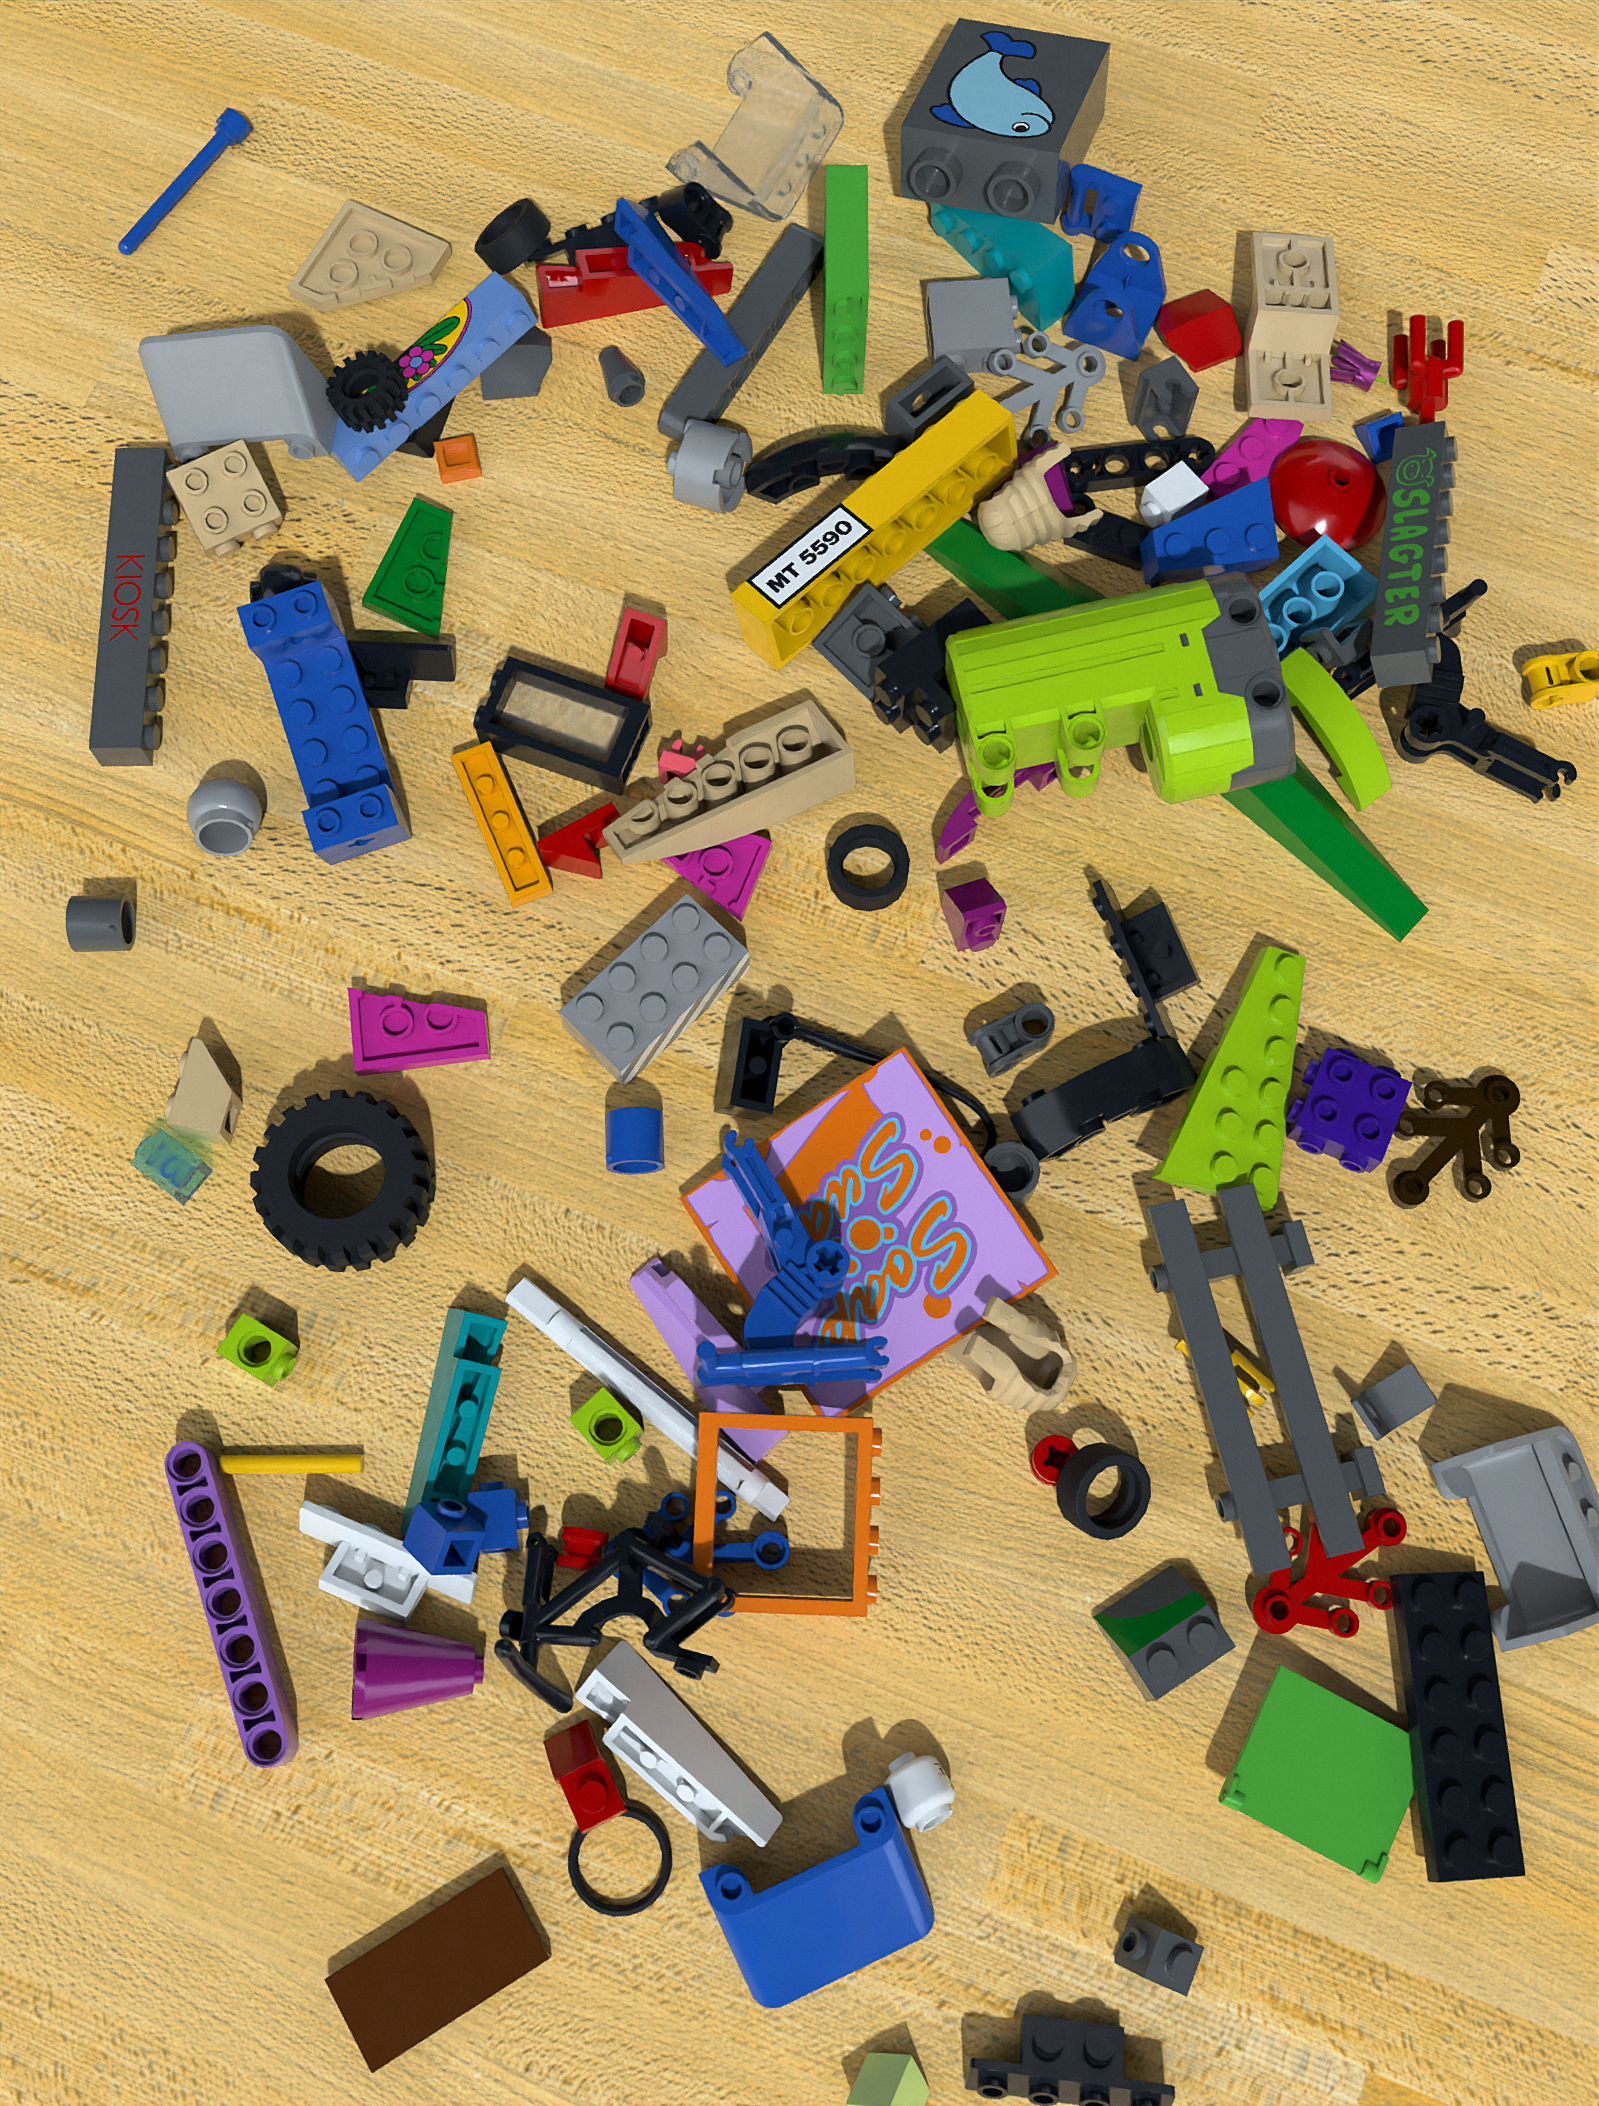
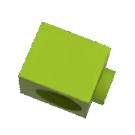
(243, 1339)
(593, 1413)

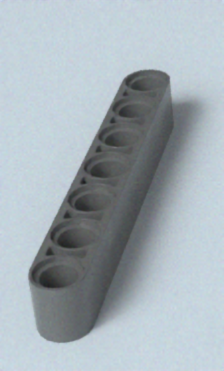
(757, 321)

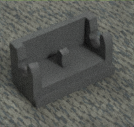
(1163, 398)

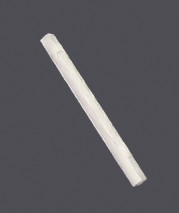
(643, 1395)

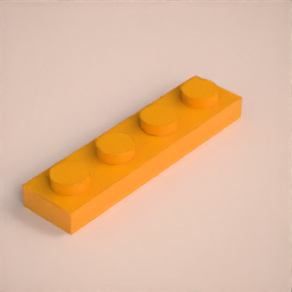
(501, 824)

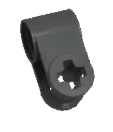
(1006, 1043)

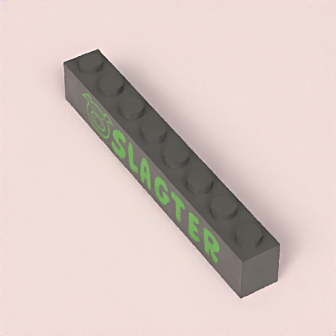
(1414, 556)

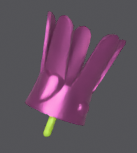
(1355, 368)

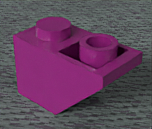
(974, 914)

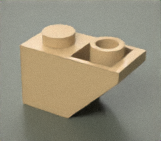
(205, 1099)

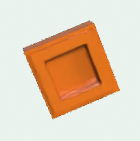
(457, 459)

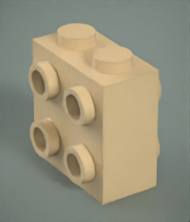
(225, 499)

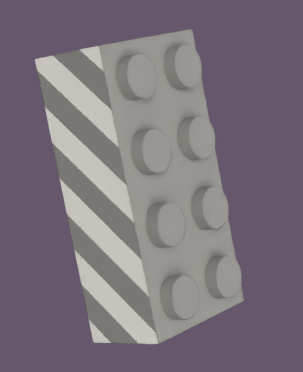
(655, 989)

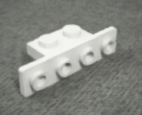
(375, 1567)

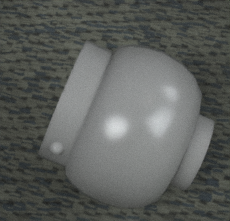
(224, 816)

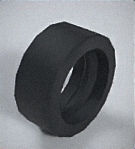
(512, 236)
(875, 837)
(1127, 1507)

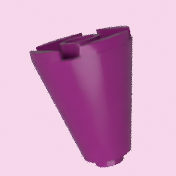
(408, 1669)

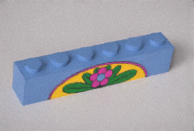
(439, 368)

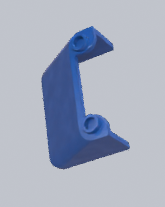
(825, 1916)

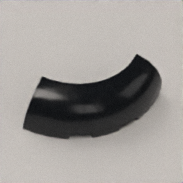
(805, 461)

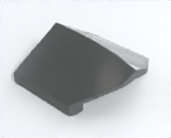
(519, 368)

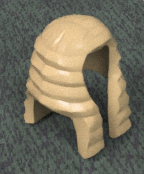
(1025, 509)
(1017, 1361)

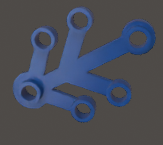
(722, 1552)

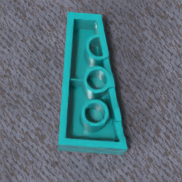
(1016, 249)

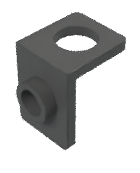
(1393, 1401)

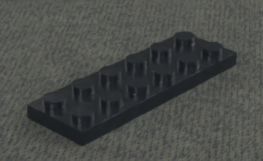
(1456, 1727)

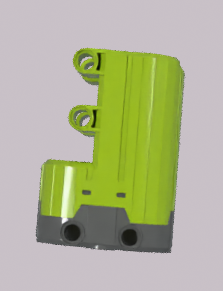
(1160, 666)

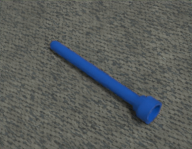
(230, 129)

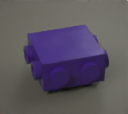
(1347, 1109)

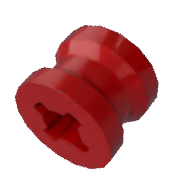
(1046, 1464)
(581, 1548)

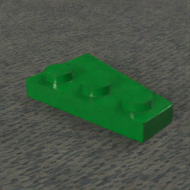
(414, 571)

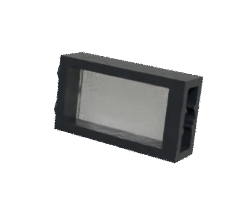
(563, 725)

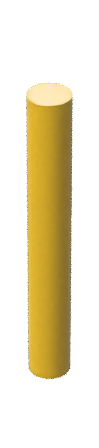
(291, 1464)

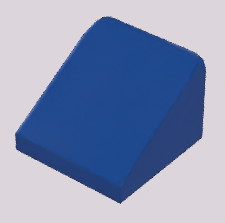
(1378, 436)

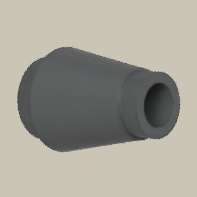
(621, 378)

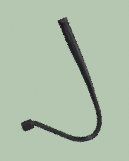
(871, 1057)

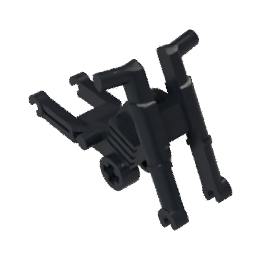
(1454, 729)

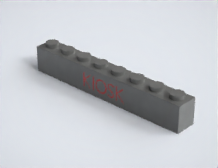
(134, 609)

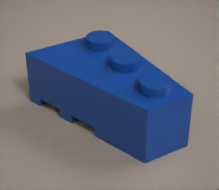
(1215, 538)

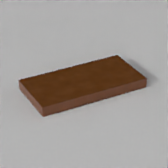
(437, 1969)

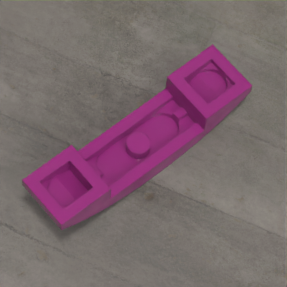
(961, 825)

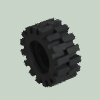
(359, 376)

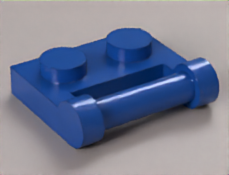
(1114, 205)

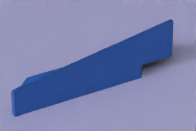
(673, 280)

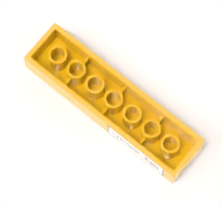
(877, 528)

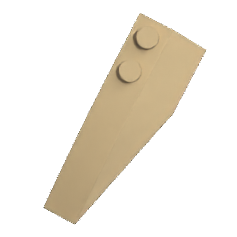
(745, 787)

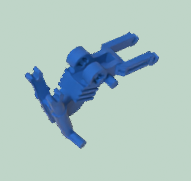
(787, 1298)

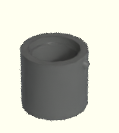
(100, 923)
(1014, 1170)

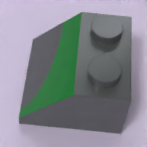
(1163, 1633)

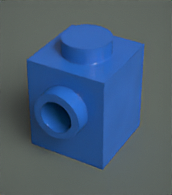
(501, 1515)
(444, 1537)

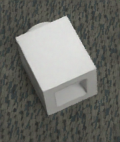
(1172, 495)

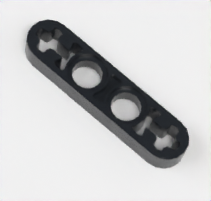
(1134, 458)

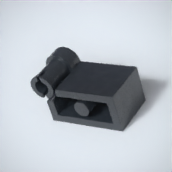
(753, 1065)

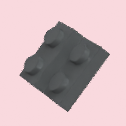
(866, 635)

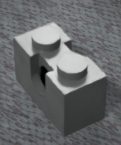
(941, 389)

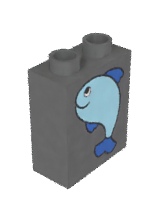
(1004, 120)

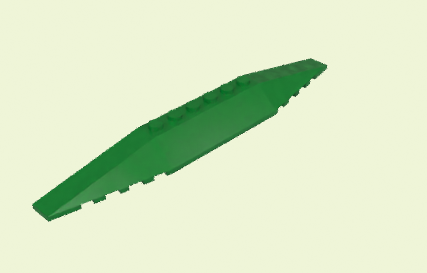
(1291, 810)

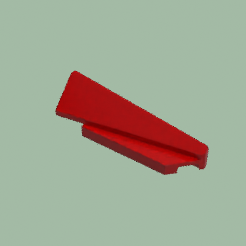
(609, 287)

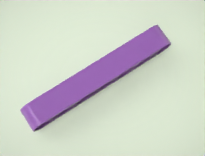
(247, 1620)

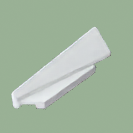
(674, 1750)

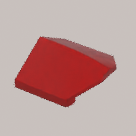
(1201, 330)

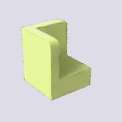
(889, 2081)

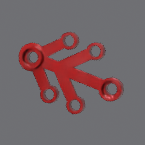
(1322, 1577)

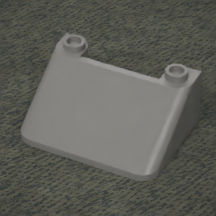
(238, 387)
(1539, 1530)

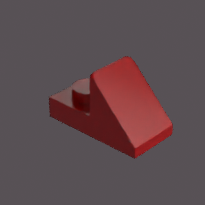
(636, 653)
(571, 846)
(584, 1776)

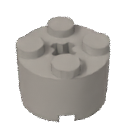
(710, 466)

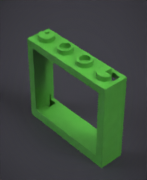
(845, 278)

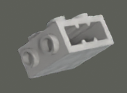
(972, 322)

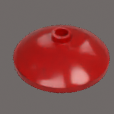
(1312, 503)

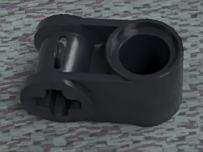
(696, 217)

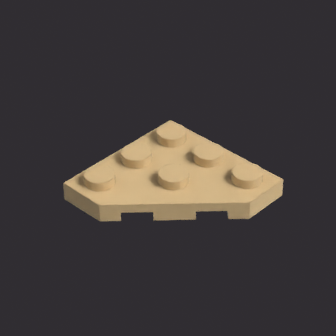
(365, 259)

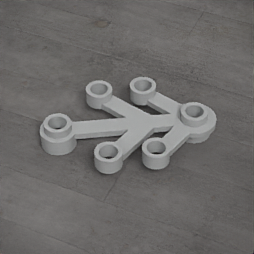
(1046, 386)

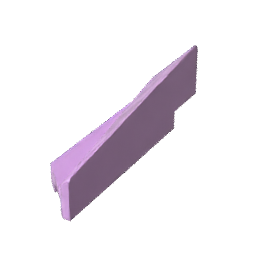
(684, 1325)

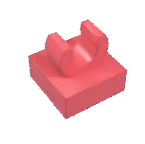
(676, 765)

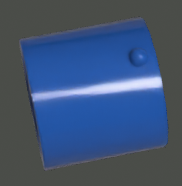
(634, 1140)

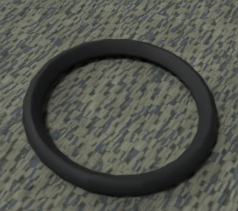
(651, 1897)

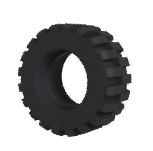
(303, 1141)

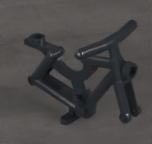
(630, 1555)

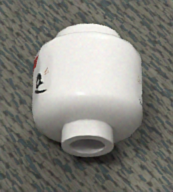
(919, 1791)

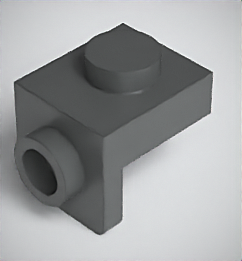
(1338, 649)
(1158, 1955)

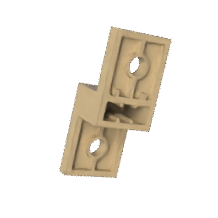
(1291, 327)

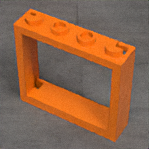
(867, 1495)

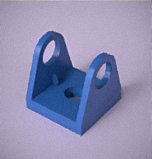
(1124, 284)

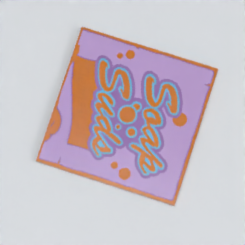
(910, 1205)

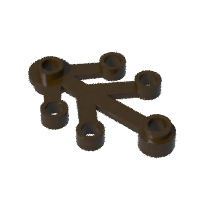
(1459, 1134)

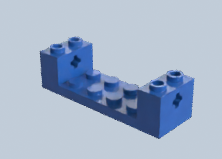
(326, 722)

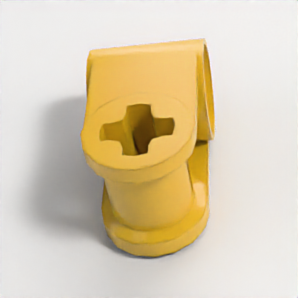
(1559, 680)

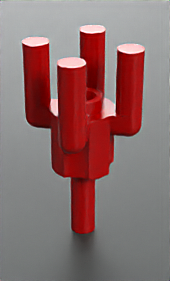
(1427, 374)

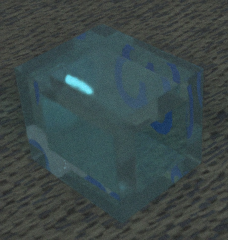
(170, 1166)

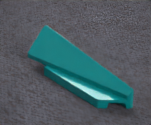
(456, 1410)

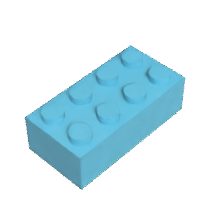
(1315, 592)

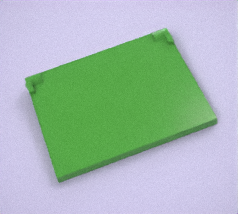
(1323, 1774)

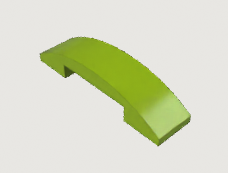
(1338, 727)

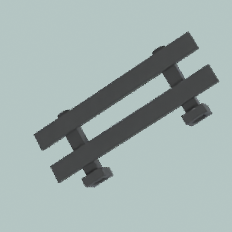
(1250, 1494)

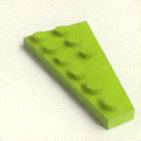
(1242, 1094)

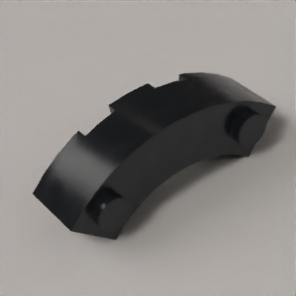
(1124, 1086)

